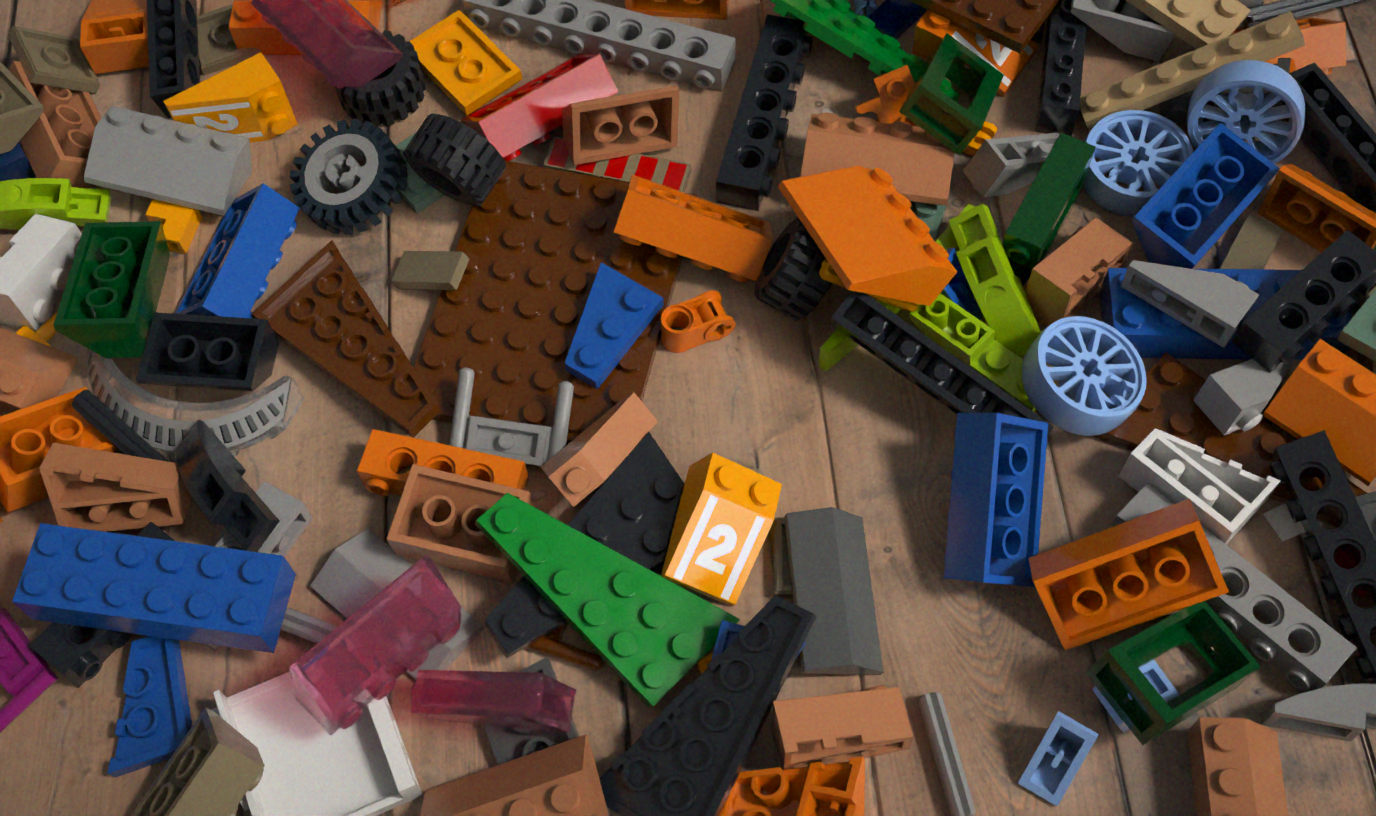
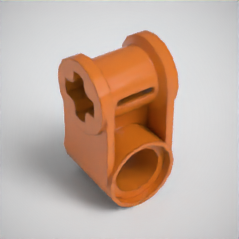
(702, 322)

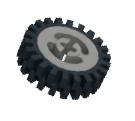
(334, 164)

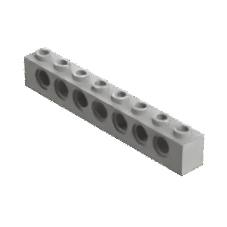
(615, 34)

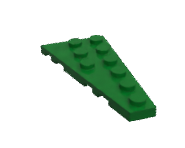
(854, 33)
(624, 611)

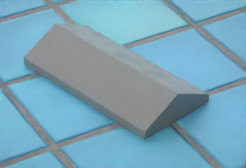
(361, 571)

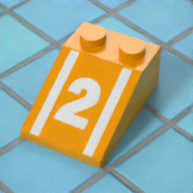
(238, 101)
(720, 527)

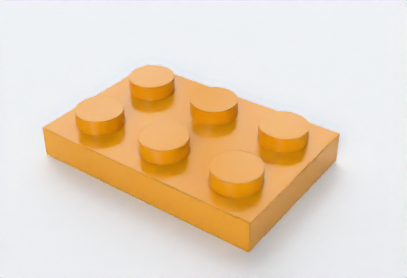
(464, 62)

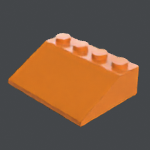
(870, 234)

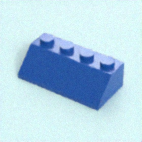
(1202, 199)
(240, 255)
(995, 498)

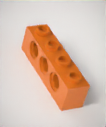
(390, 452)

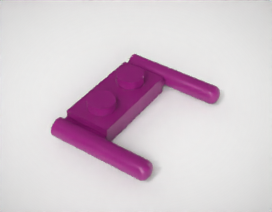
(21, 670)

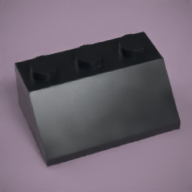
(208, 352)

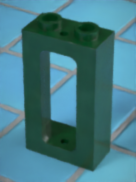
(926, 100)
(1047, 204)
(1197, 629)

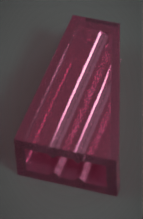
(494, 699)

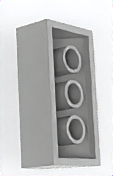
(168, 160)

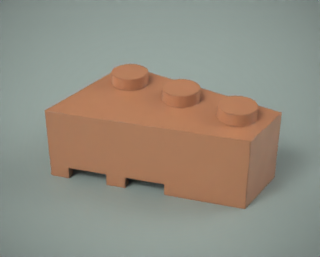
(1075, 271)
(112, 489)
(840, 726)

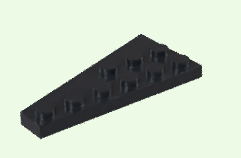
(627, 514)
(706, 732)

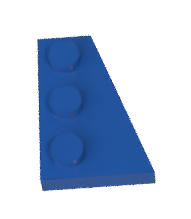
(609, 325)
(154, 708)

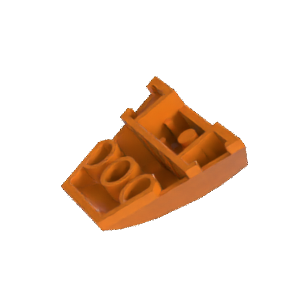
(802, 791)

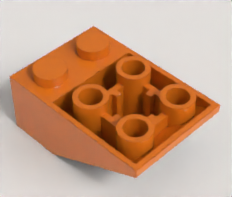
(115, 35)

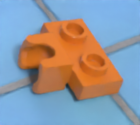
(892, 92)

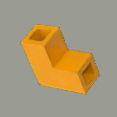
(177, 222)

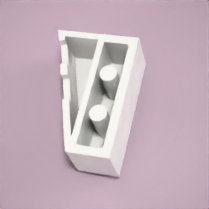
(36, 270)
(1218, 490)

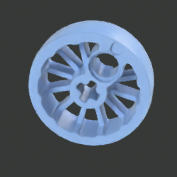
(1249, 113)
(1133, 160)
(1086, 361)

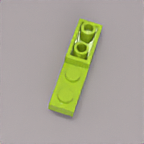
(51, 198)
(993, 280)
(972, 344)

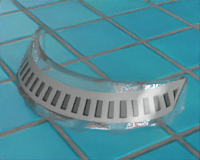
(167, 421)

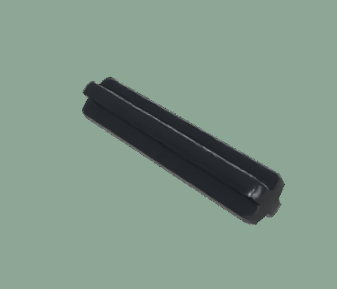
(113, 426)

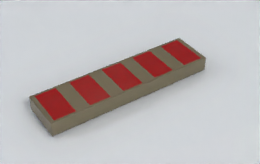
(656, 169)

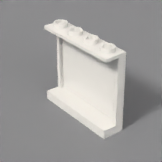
(314, 773)

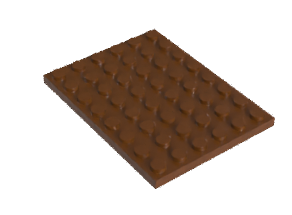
(524, 294)

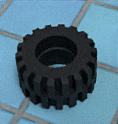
(391, 96)
(454, 159)
(791, 273)

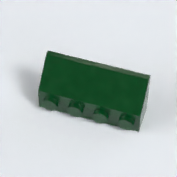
(114, 287)

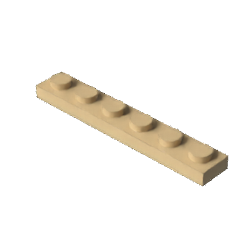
(1186, 71)

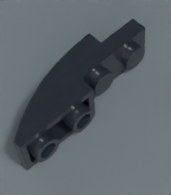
(220, 491)

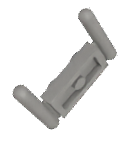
(507, 438)

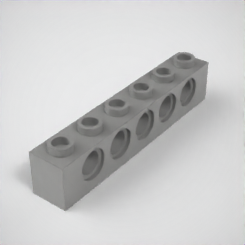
(1255, 592)

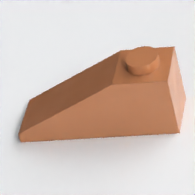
(599, 449)

